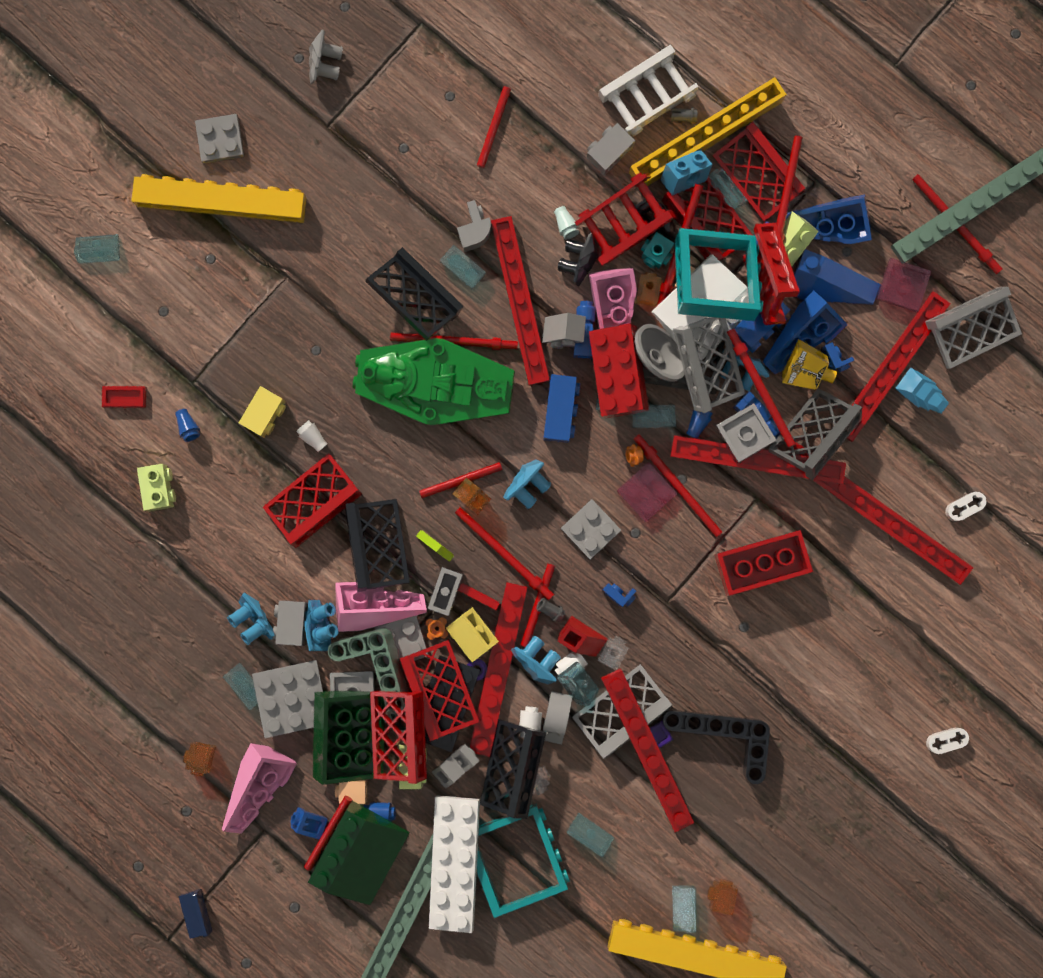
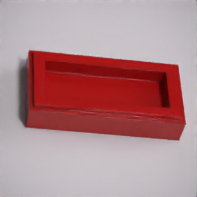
(124, 396)
(479, 596)

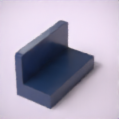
(195, 914)

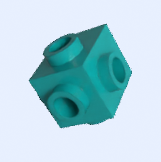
(657, 244)

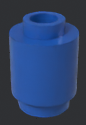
(383, 809)

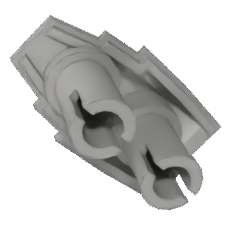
(320, 48)

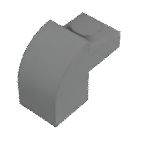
(476, 233)
(557, 717)
(455, 765)

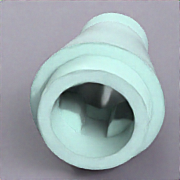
(566, 223)

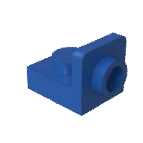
(834, 358)
(615, 592)
(308, 823)

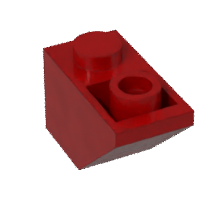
(581, 638)

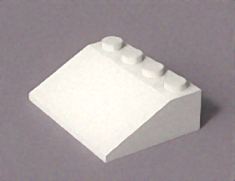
(708, 281)

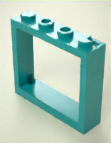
(717, 308)
(554, 856)

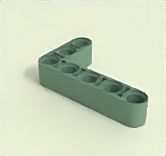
(377, 651)

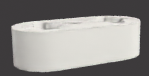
(968, 511)
(949, 745)

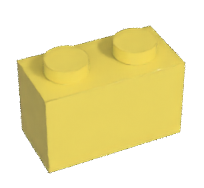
(263, 412)
(472, 634)

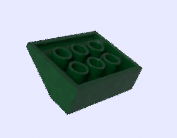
(344, 736)
(358, 855)

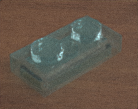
(731, 193)
(462, 267)
(656, 417)
(242, 684)

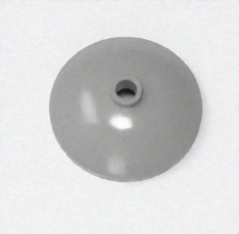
(658, 352)

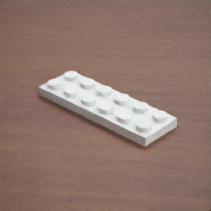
(454, 864)

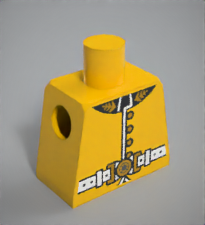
(807, 367)

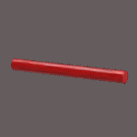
(493, 127)
(458, 480)
(534, 613)
(328, 833)

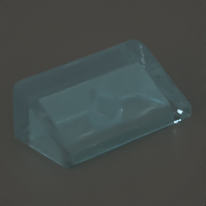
(97, 248)
(578, 684)
(590, 835)
(684, 908)

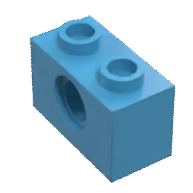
(686, 172)

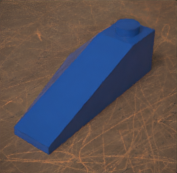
(839, 220)
(832, 281)
(811, 323)

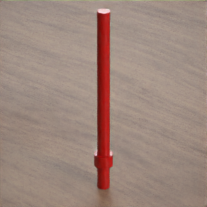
(788, 184)
(984, 254)
(666, 287)
(494, 343)
(741, 350)
(650, 453)
(535, 582)

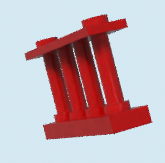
(643, 228)
(775, 273)

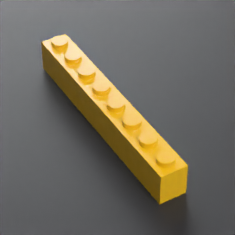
(712, 129)
(219, 199)
(691, 954)

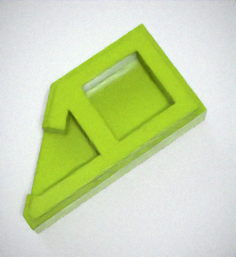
(435, 545)

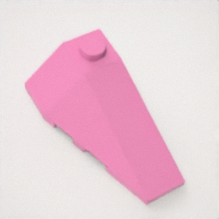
(613, 296)
(374, 606)
(257, 779)

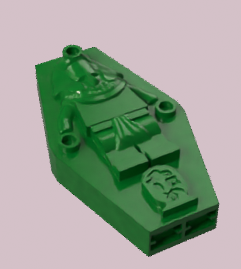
(434, 381)

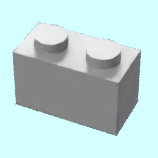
(610, 148)
(564, 330)
(445, 591)
(290, 623)

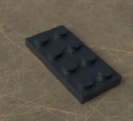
(470, 677)

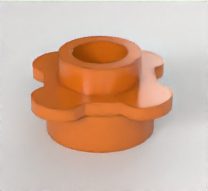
(634, 455)
(432, 633)

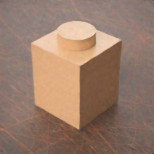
(355, 789)

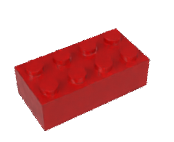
(618, 371)
(763, 563)

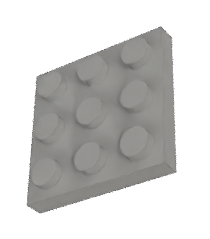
(287, 697)

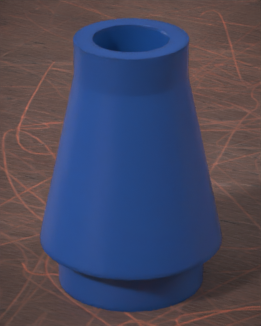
(698, 423)
(187, 427)

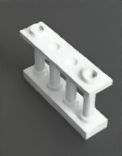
(646, 70)

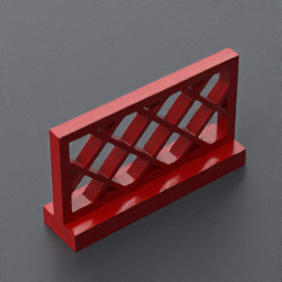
(770, 156)
(679, 207)
(324, 513)
(416, 684)
(413, 736)

